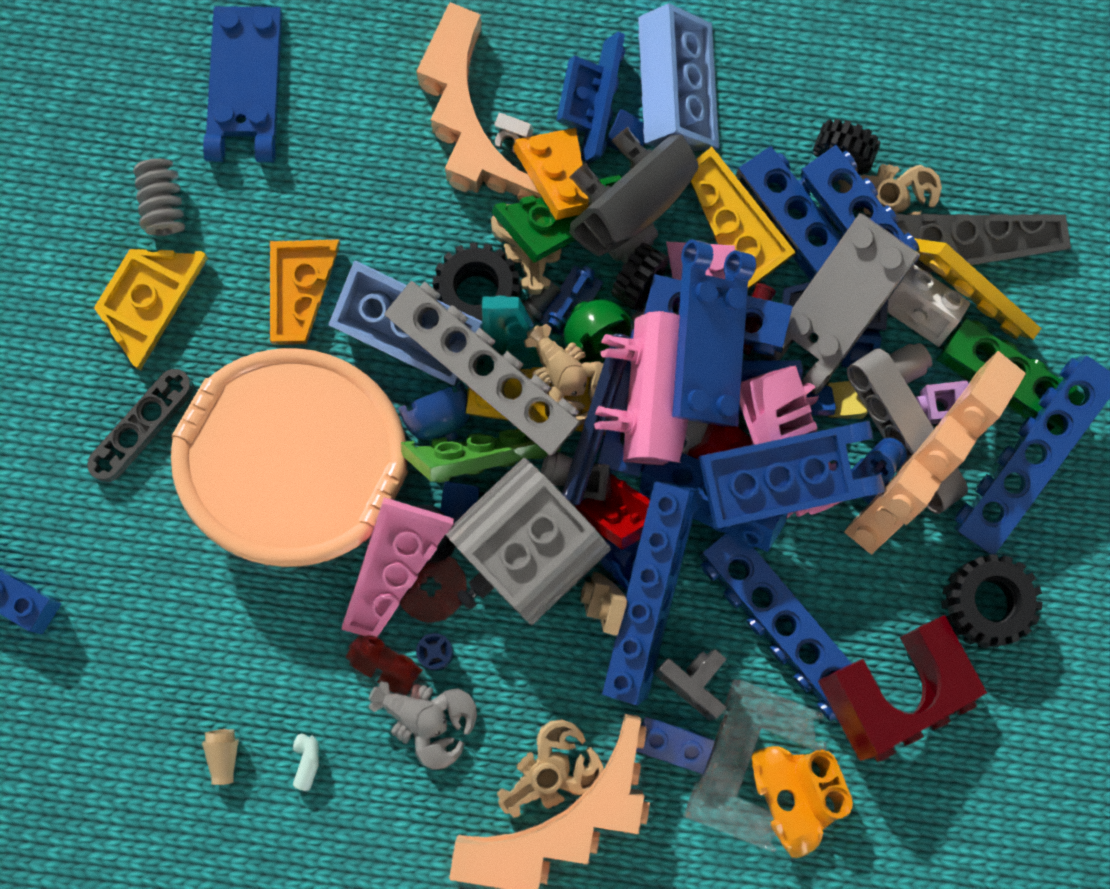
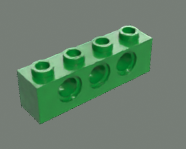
(961, 358)

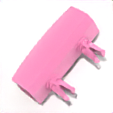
(779, 409)
(648, 423)

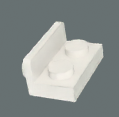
(927, 305)

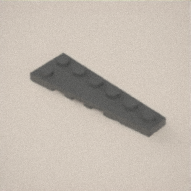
(990, 236)

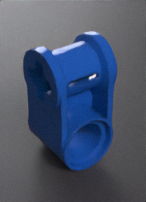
(882, 459)

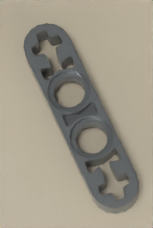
(145, 429)

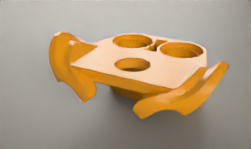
(802, 826)

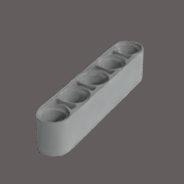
(899, 416)

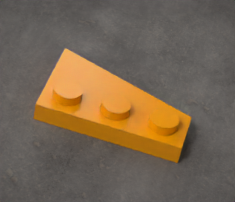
(549, 163)

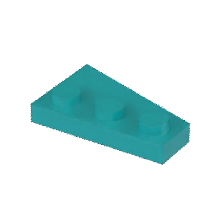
(508, 325)

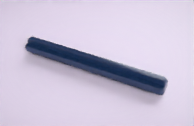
(590, 437)

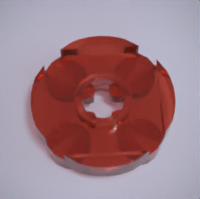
(445, 601)

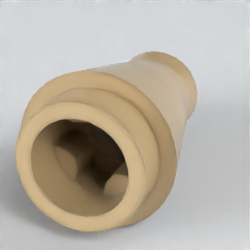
(220, 752)

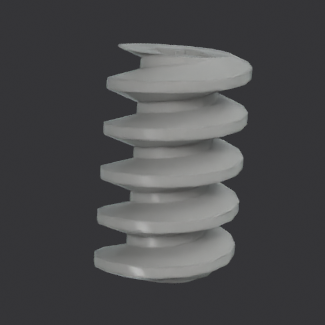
(156, 199)

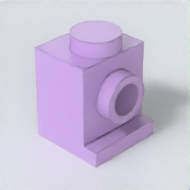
(945, 393)

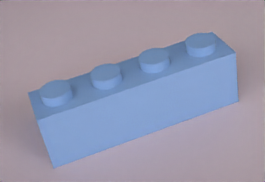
(678, 78)
(362, 316)

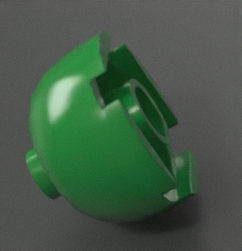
(591, 322)

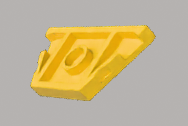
(145, 297)

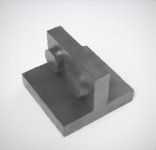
(691, 686)

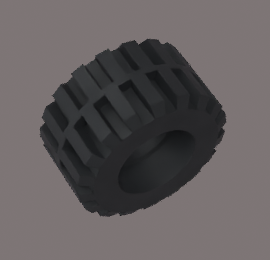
(475, 263)
(1018, 592)

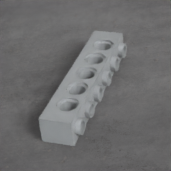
(408, 314)

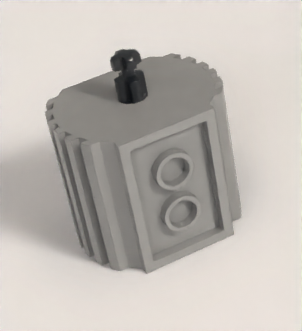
(525, 543)

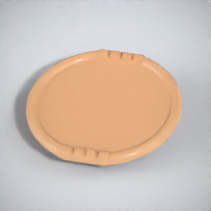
(288, 457)

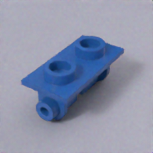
(576, 288)
(676, 745)

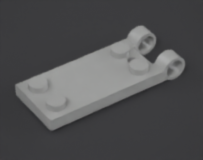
(846, 296)

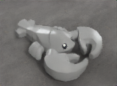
(427, 720)

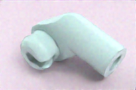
(309, 762)

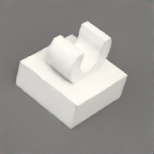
(511, 128)

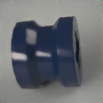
(430, 648)

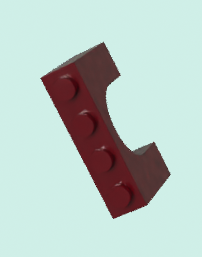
(875, 724)

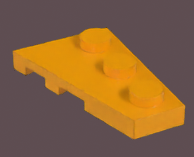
(297, 286)

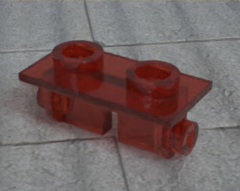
(370, 653)

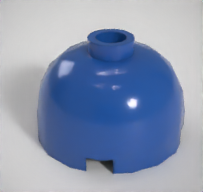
(437, 414)

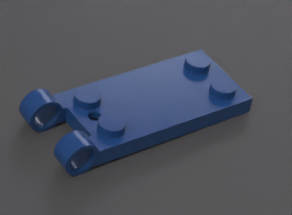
(244, 80)
(711, 336)
(785, 476)

